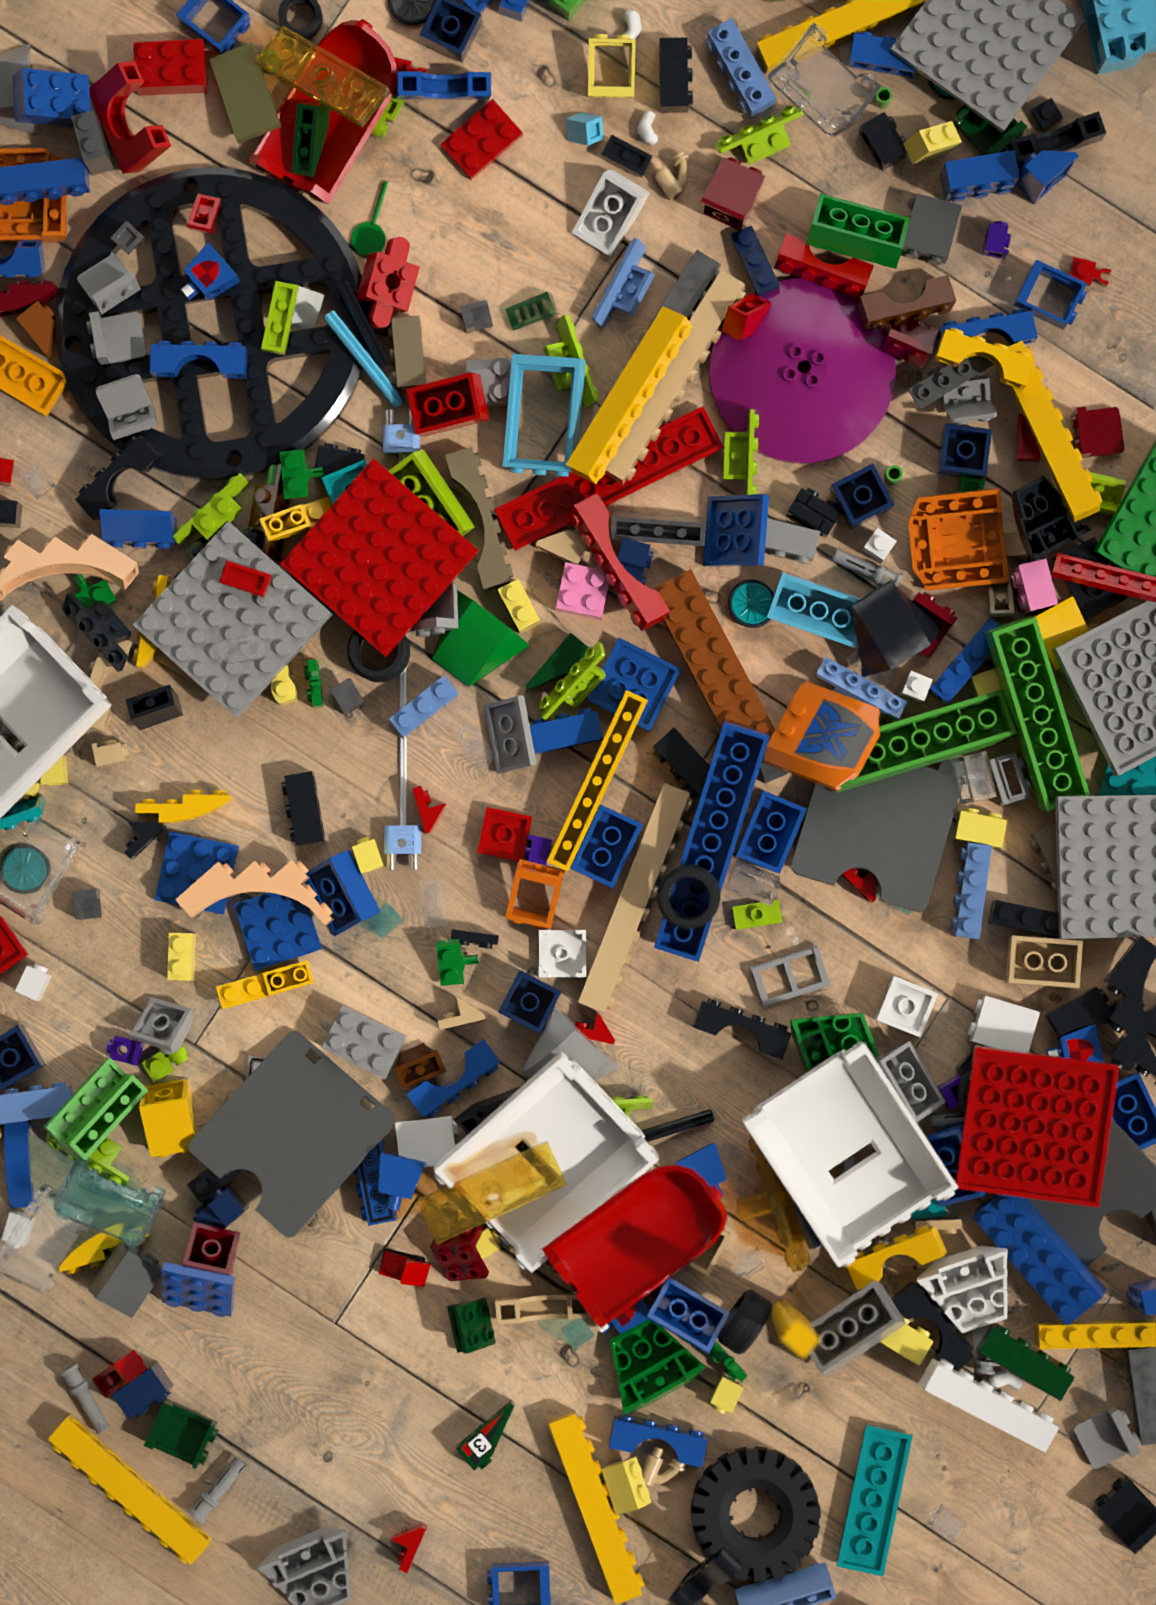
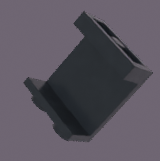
(1128, 1513)

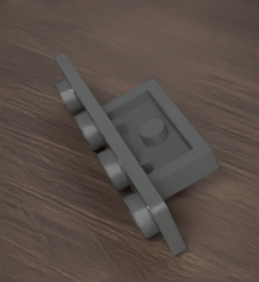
(947, 379)

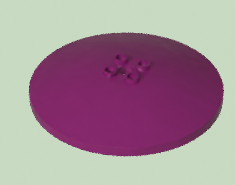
(811, 413)

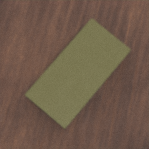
(245, 93)

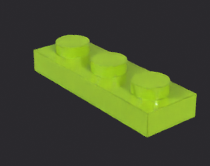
(280, 318)

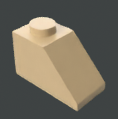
(564, 546)

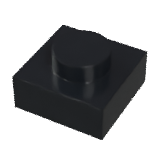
(1046, 114)

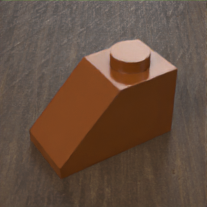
(40, 326)

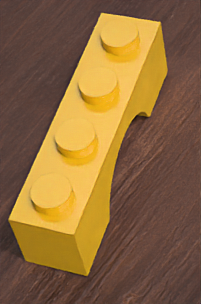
(1012, 366)
(922, 1246)

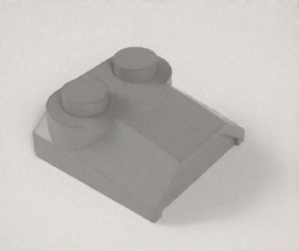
(494, 378)
(163, 1025)

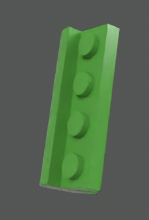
(95, 1109)

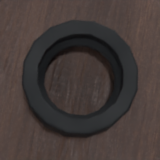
(308, 32)

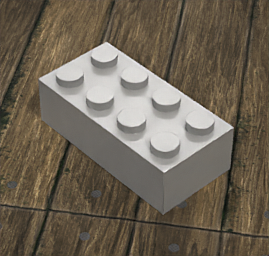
(854, 1327)

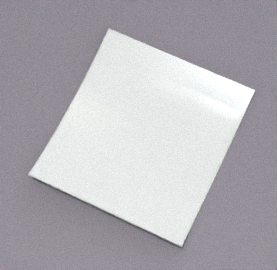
(307, 308)

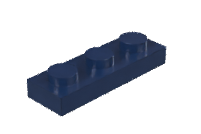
(755, 261)

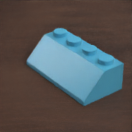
(814, 608)

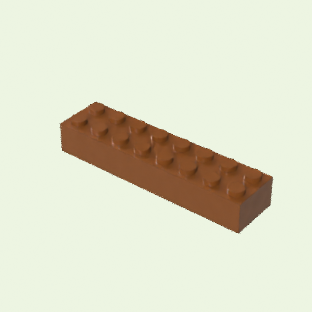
(711, 656)

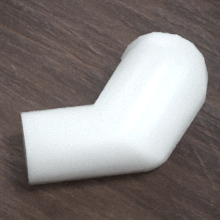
(633, 22)
(645, 130)
(1005, 1378)

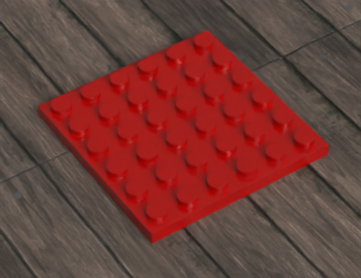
(379, 557)
(1037, 1126)

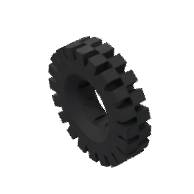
(776, 1474)

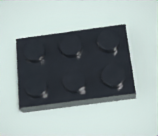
(1091, 599)

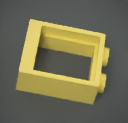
(602, 40)

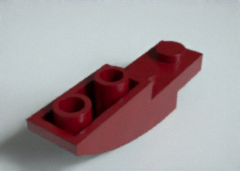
(24, 295)

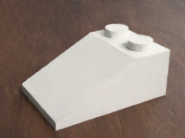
(610, 212)

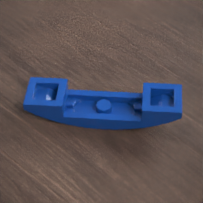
(18, 1164)

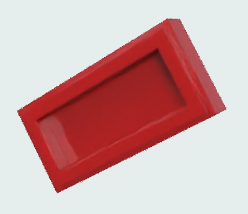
(245, 579)

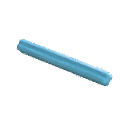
(363, 359)

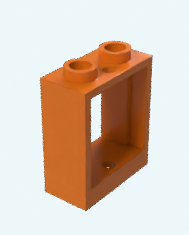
(541, 874)

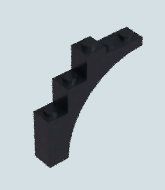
(1129, 980)
(1091, 1009)

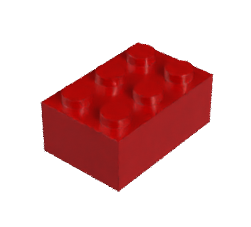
(171, 67)
(447, 404)

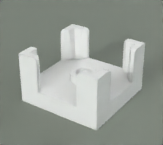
(562, 953)
(906, 1006)

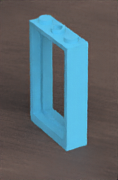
(550, 364)

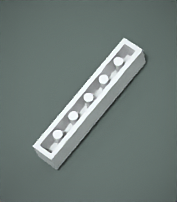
(988, 1404)

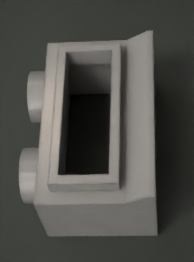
(1001, 782)

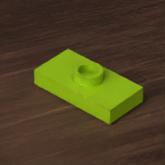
(756, 915)

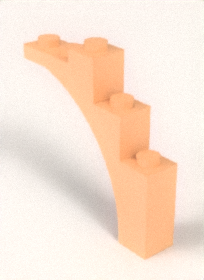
(56, 557)
(220, 883)

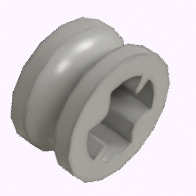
(985, 1366)

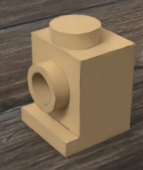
(110, 753)

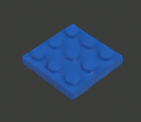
(736, 530)
(639, 673)
(188, 860)
(276, 929)
(197, 1289)

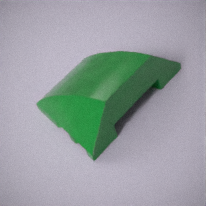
(477, 644)
(826, 1035)
(650, 1365)

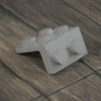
(108, 283)
(116, 337)
(970, 402)
(127, 406)
(440, 616)
(1107, 1437)

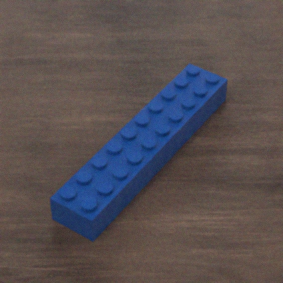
(714, 832)

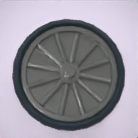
(411, 11)

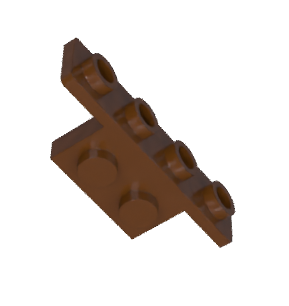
(268, 501)

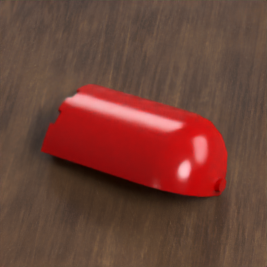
(273, 155)
(638, 1239)

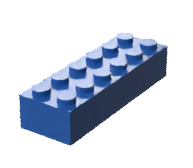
(1040, 1255)

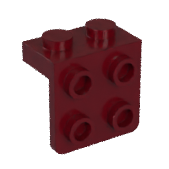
(911, 341)
(1097, 431)
(940, 615)
(460, 1257)

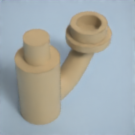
(666, 179)
(652, 1465)

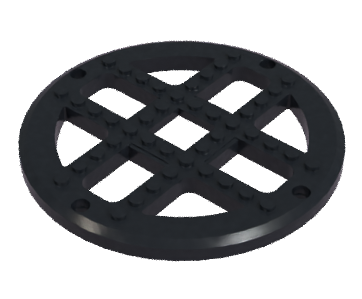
(157, 204)

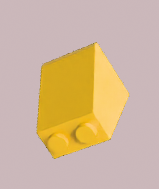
(1060, 626)
(168, 1117)

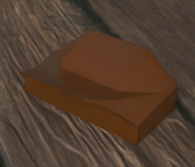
(418, 1065)

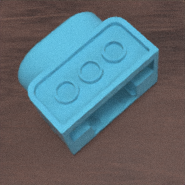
(1119, 32)

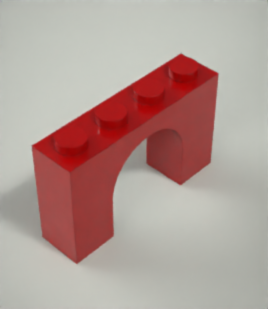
(109, 99)

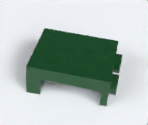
(984, 135)
(182, 1433)

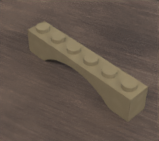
(464, 472)

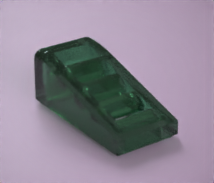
(547, 296)

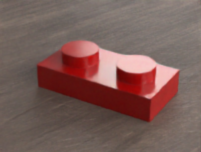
(1026, 446)

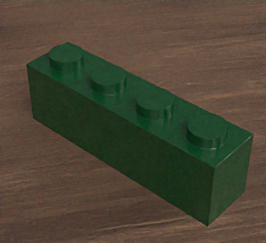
(1025, 1362)

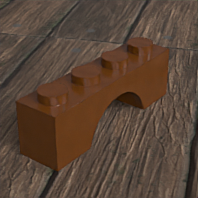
(879, 310)

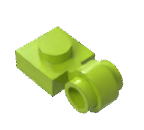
(390, 114)
(160, 1065)

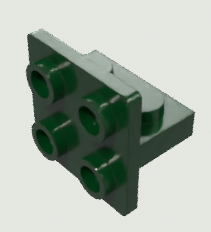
(471, 1325)

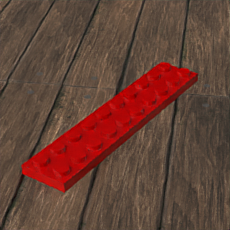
(548, 506)

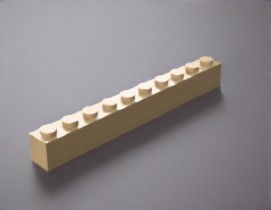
(706, 330)
(634, 897)

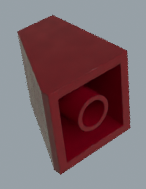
(731, 193)
(211, 1249)

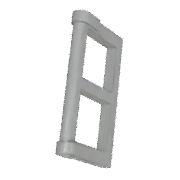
(815, 950)

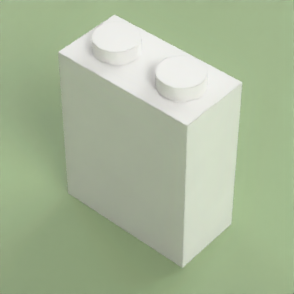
(1003, 1025)
(426, 1138)

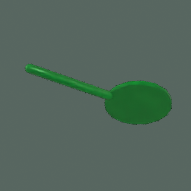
(369, 236)

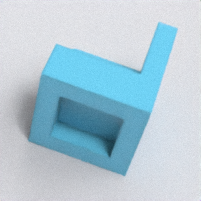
(584, 128)

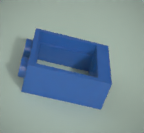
(192, 8)
(1059, 277)
(543, 1566)

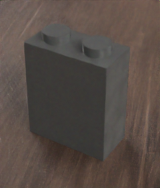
(92, 142)
(931, 229)
(126, 1279)

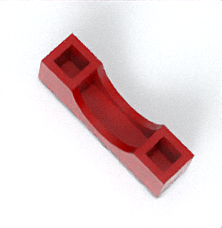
(846, 278)

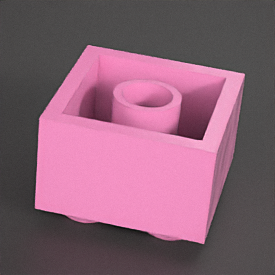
(1033, 587)
(582, 591)

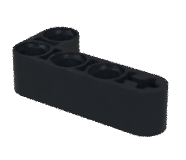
(706, 1578)

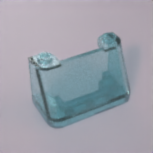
(107, 1204)

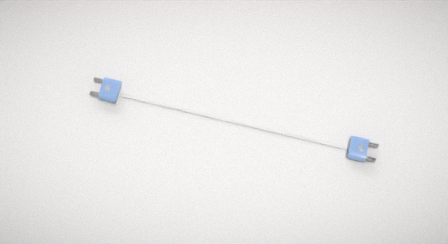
(402, 838)

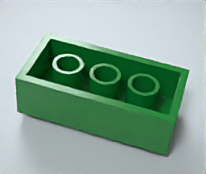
(858, 231)

